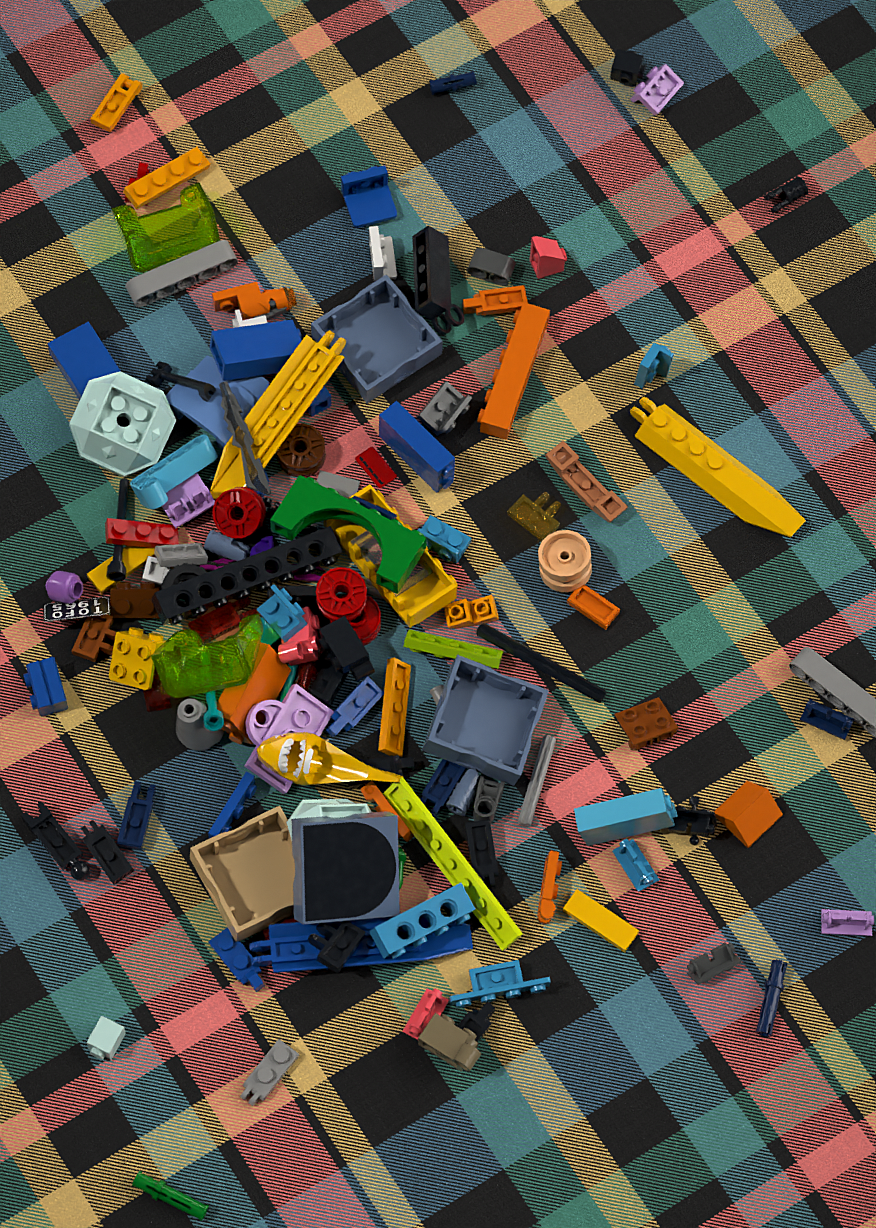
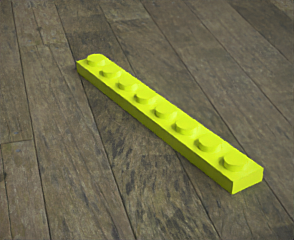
(452, 863)

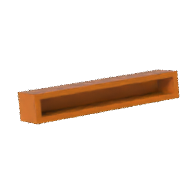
(514, 370)

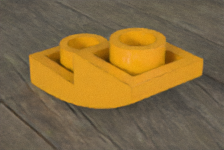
(471, 613)

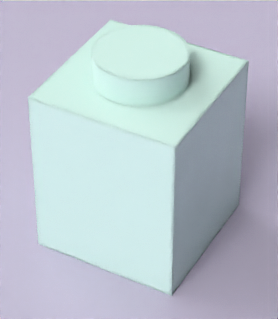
(105, 1038)

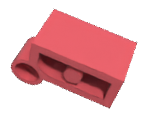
(303, 645)

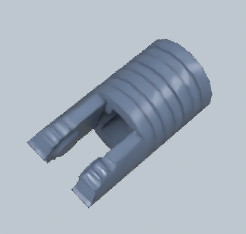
(226, 546)
(464, 793)

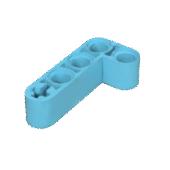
(172, 470)

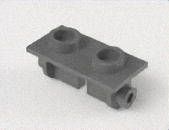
(704, 969)

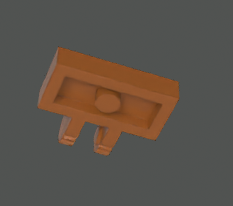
(92, 637)

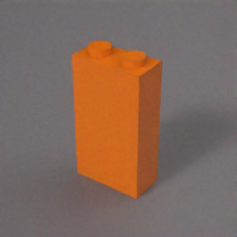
(265, 684)

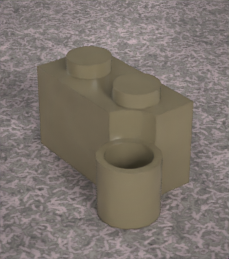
(450, 1042)

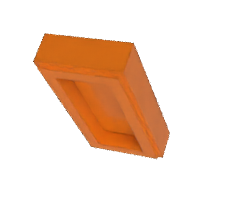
(593, 606)

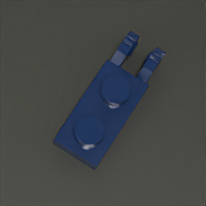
(442, 785)
(136, 818)

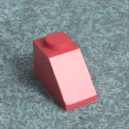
(546, 257)

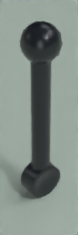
(694, 801)

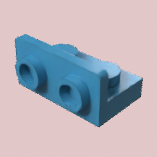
(655, 361)
(444, 539)
(282, 615)

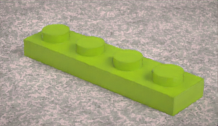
(446, 647)

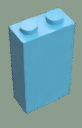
(625, 816)

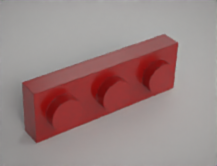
(140, 533)

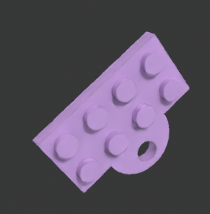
(295, 713)

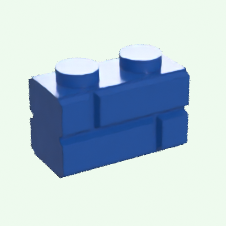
(46, 687)

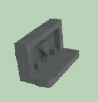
(444, 409)

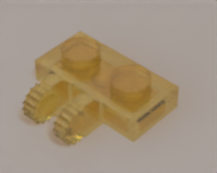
(533, 518)

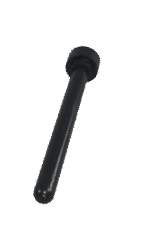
(116, 570)

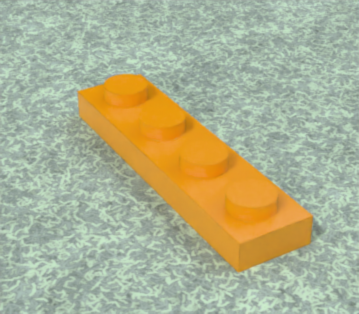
(166, 177)
(394, 707)

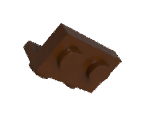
(133, 601)

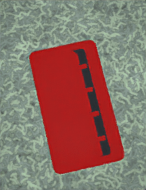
(375, 467)

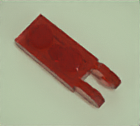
(221, 620)

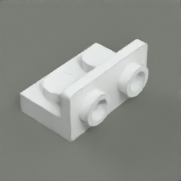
(381, 254)

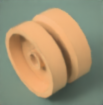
(565, 561)

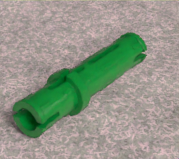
(161, 1191)

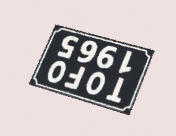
(78, 609)

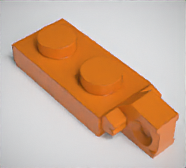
(496, 301)
(373, 794)

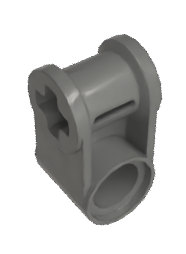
(488, 797)

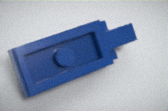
(355, 706)
(236, 959)

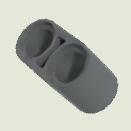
(491, 266)

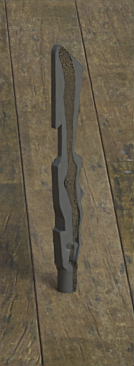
(253, 469)

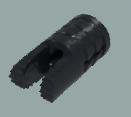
(788, 193)

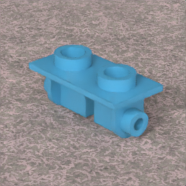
(635, 864)

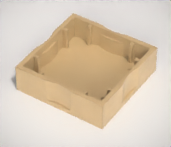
(249, 873)

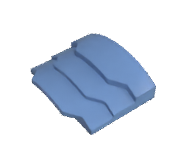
(211, 414)

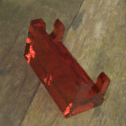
(156, 696)

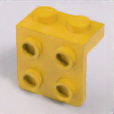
(132, 658)

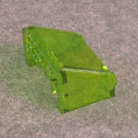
(167, 233)
(196, 668)

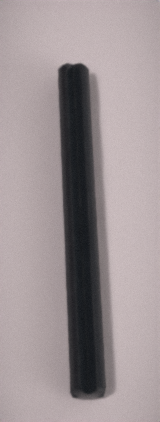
(541, 662)

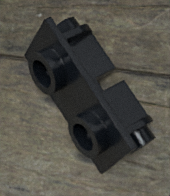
(702, 821)

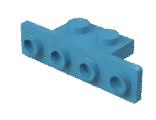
(497, 981)

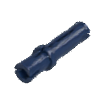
(774, 987)

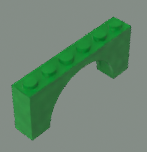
(311, 503)

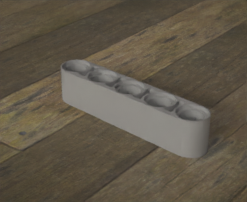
(181, 273)
(836, 688)

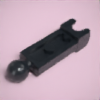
(57, 842)

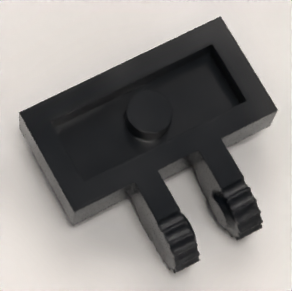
(340, 945)

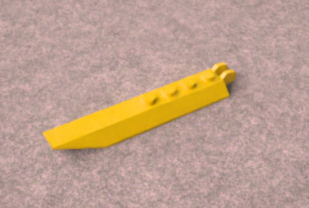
(281, 407)
(714, 469)

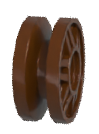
(302, 463)

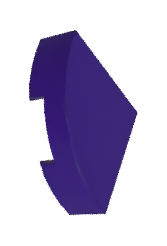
(265, 544)

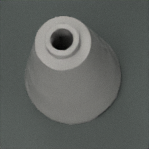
(191, 726)

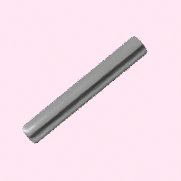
(536, 781)

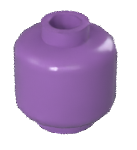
(64, 587)

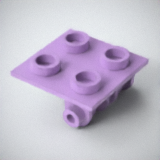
(187, 500)

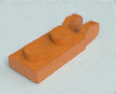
(548, 888)

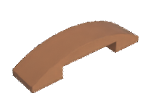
(584, 484)

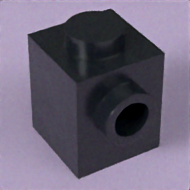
(627, 67)

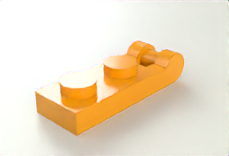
(116, 102)

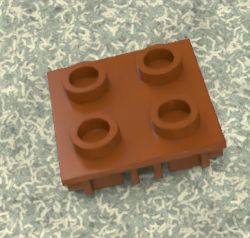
(646, 723)

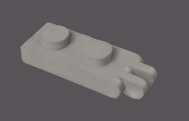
(269, 1072)

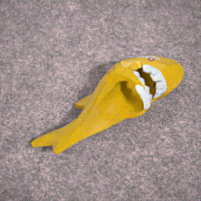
(312, 760)

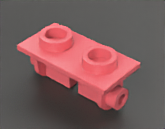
(429, 1004)

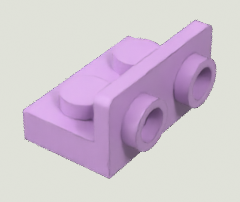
(657, 89)

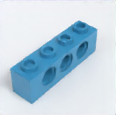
(454, 899)

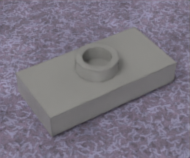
(180, 553)

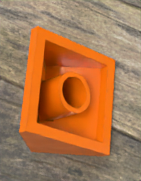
(749, 812)

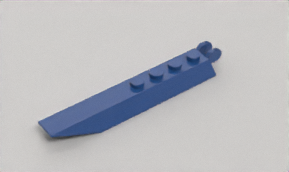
(293, 952)

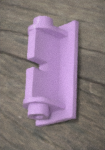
(846, 922)

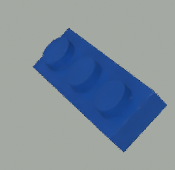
(234, 806)

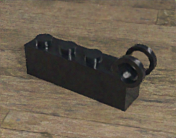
(432, 279)

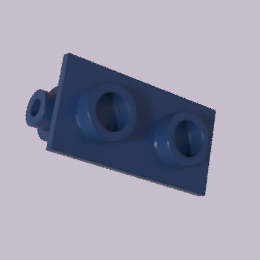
(827, 719)

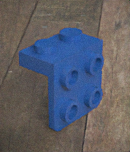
(368, 196)

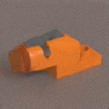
(253, 303)

